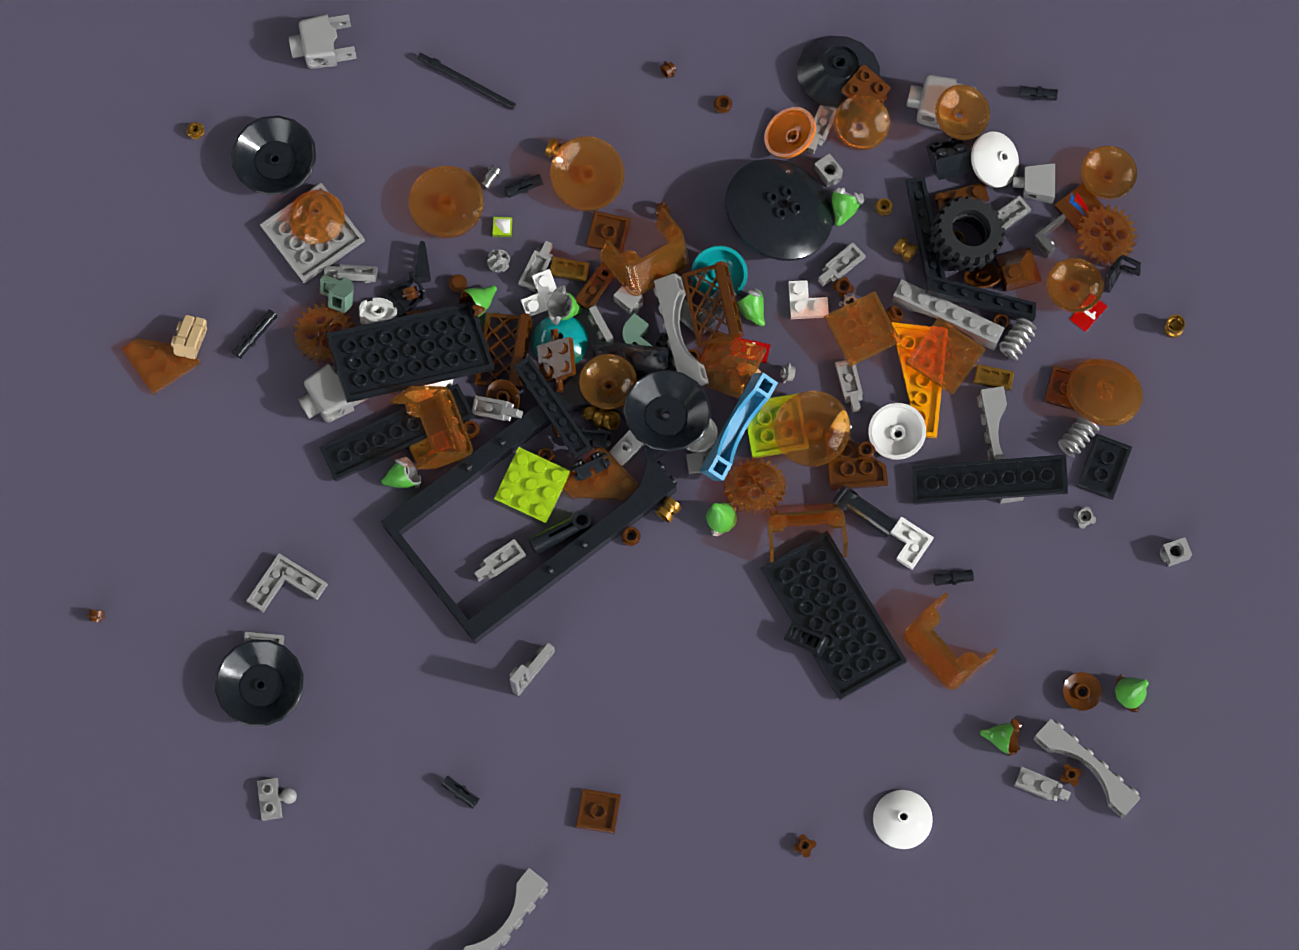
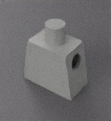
(1037, 183)

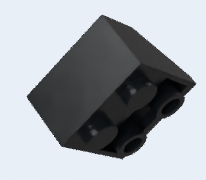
(950, 158)

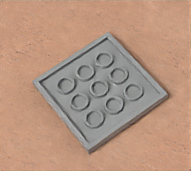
(307, 258)

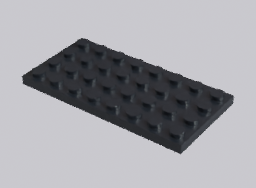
(409, 351)
(828, 599)

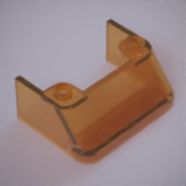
(639, 273)
(441, 423)
(802, 515)
(937, 655)

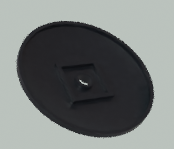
(767, 227)

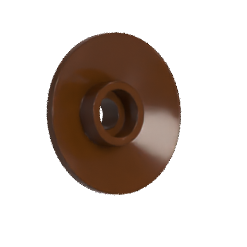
(983, 278)
(501, 387)
(1087, 683)

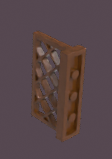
(728, 303)
(520, 347)

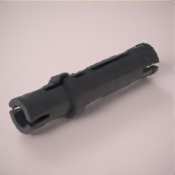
(249, 340)

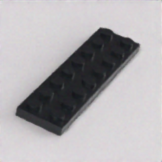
(381, 439)
(990, 479)

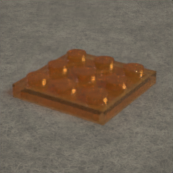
(862, 329)
(945, 356)
(731, 364)

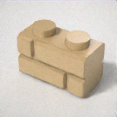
(189, 336)

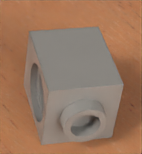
(825, 163)
(627, 301)
(1181, 546)

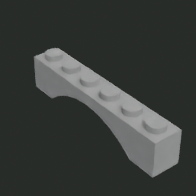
(671, 295)
(976, 327)
(993, 406)
(1056, 740)
(528, 890)

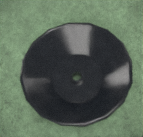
(819, 71)
(271, 139)
(670, 394)
(254, 664)

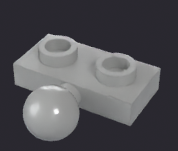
(271, 798)

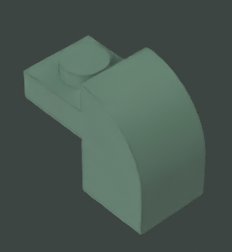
(339, 292)
(635, 330)

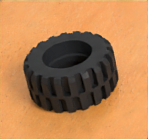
(981, 217)

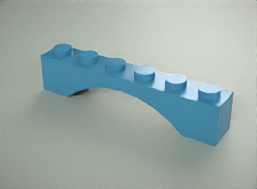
(723, 451)

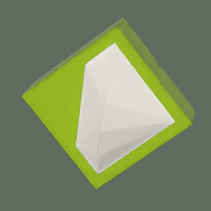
(502, 227)

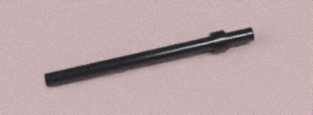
(436, 64)

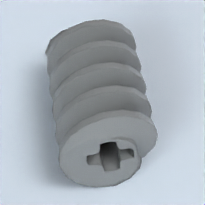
(1016, 338)
(1076, 436)

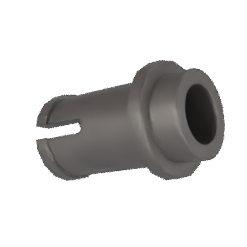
(490, 177)

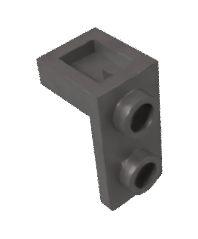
(1044, 243)

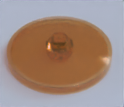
(587, 173)
(446, 202)
(1104, 392)
(812, 428)

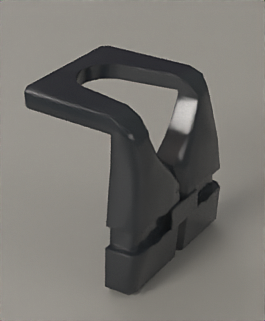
(1116, 269)
(400, 303)

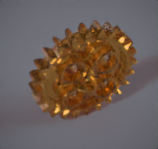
(1119, 224)
(309, 326)
(755, 486)

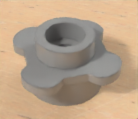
(787, 373)
(1090, 519)

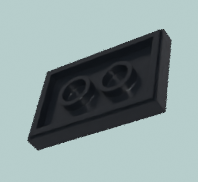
(1104, 466)

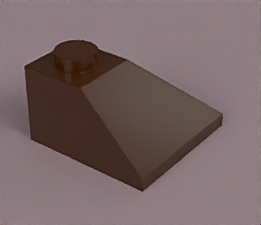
(1018, 269)

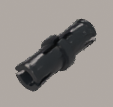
(1038, 93)
(523, 186)
(953, 577)
(460, 792)

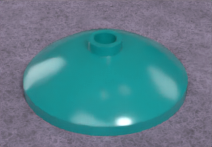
(714, 254)
(566, 328)

